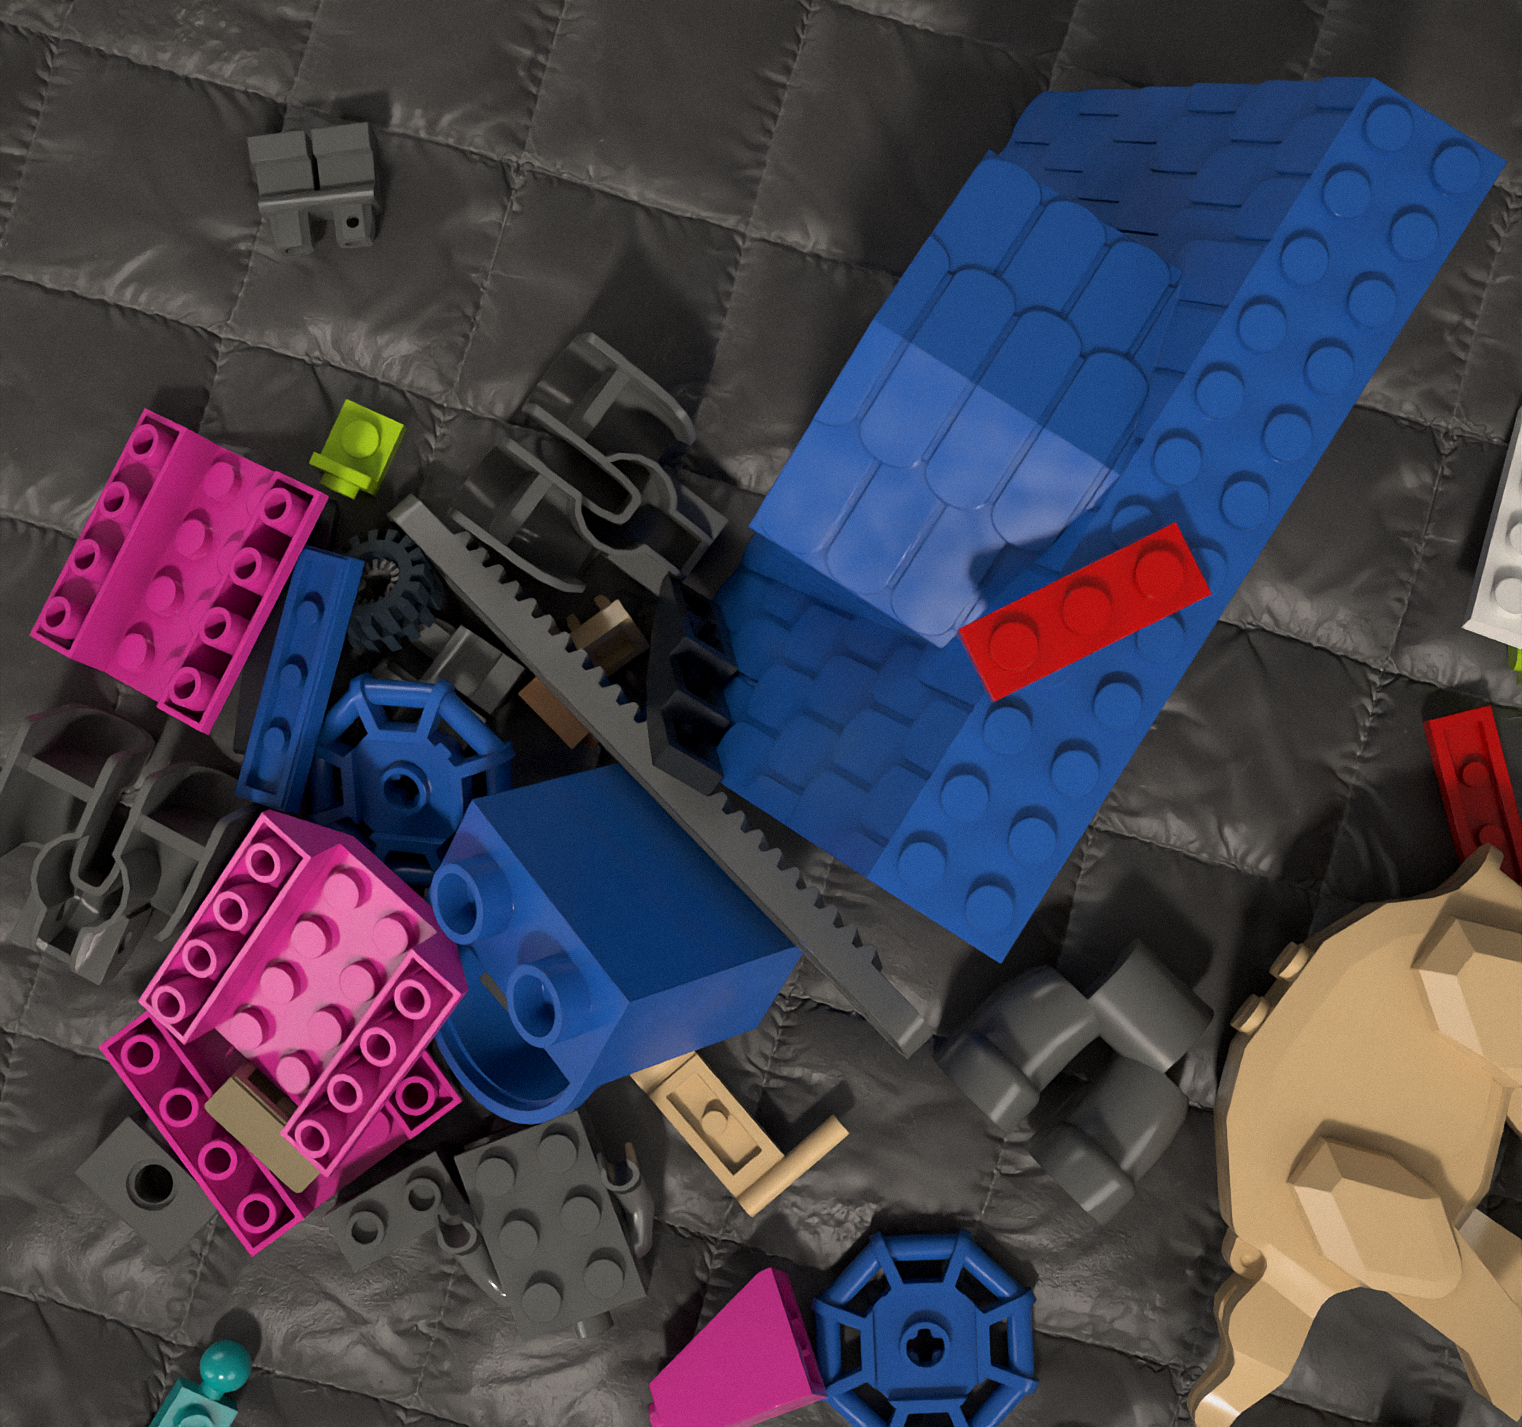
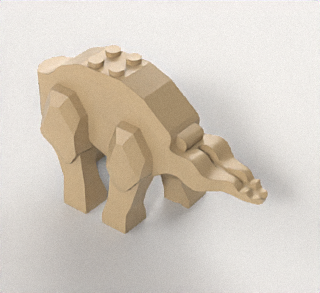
(1369, 1132)

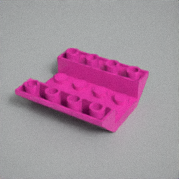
(178, 568)
(315, 975)
(177, 1081)

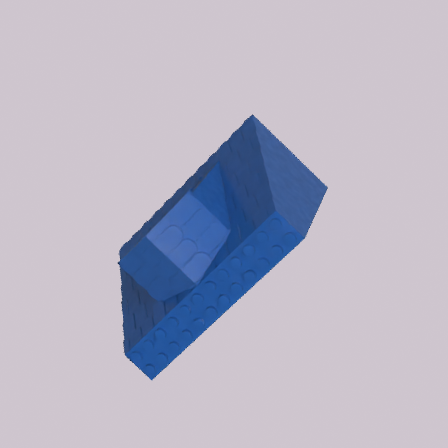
(1095, 342)

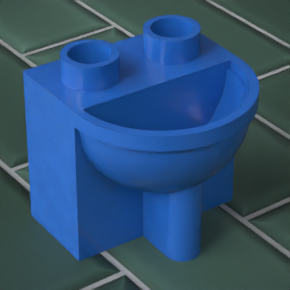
(600, 936)

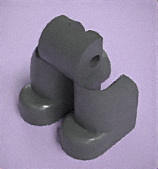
(630, 432)
(59, 798)
(1127, 1112)

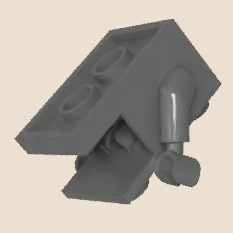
(555, 1225)

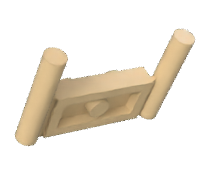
(728, 1133)

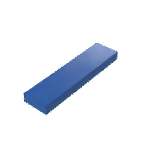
(299, 679)

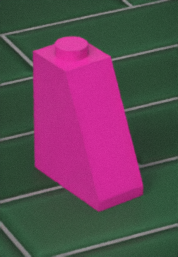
(742, 1364)

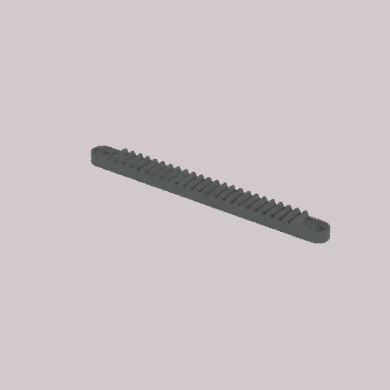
(708, 820)

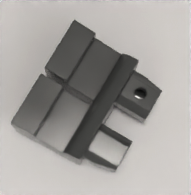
(318, 181)
(470, 664)

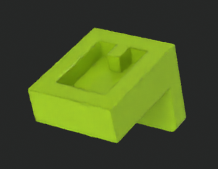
(358, 451)

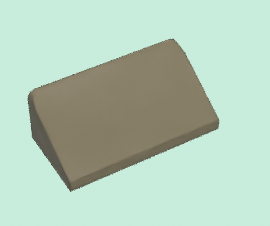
(255, 1115)

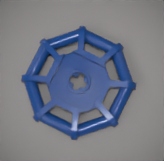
(397, 750)
(932, 1305)

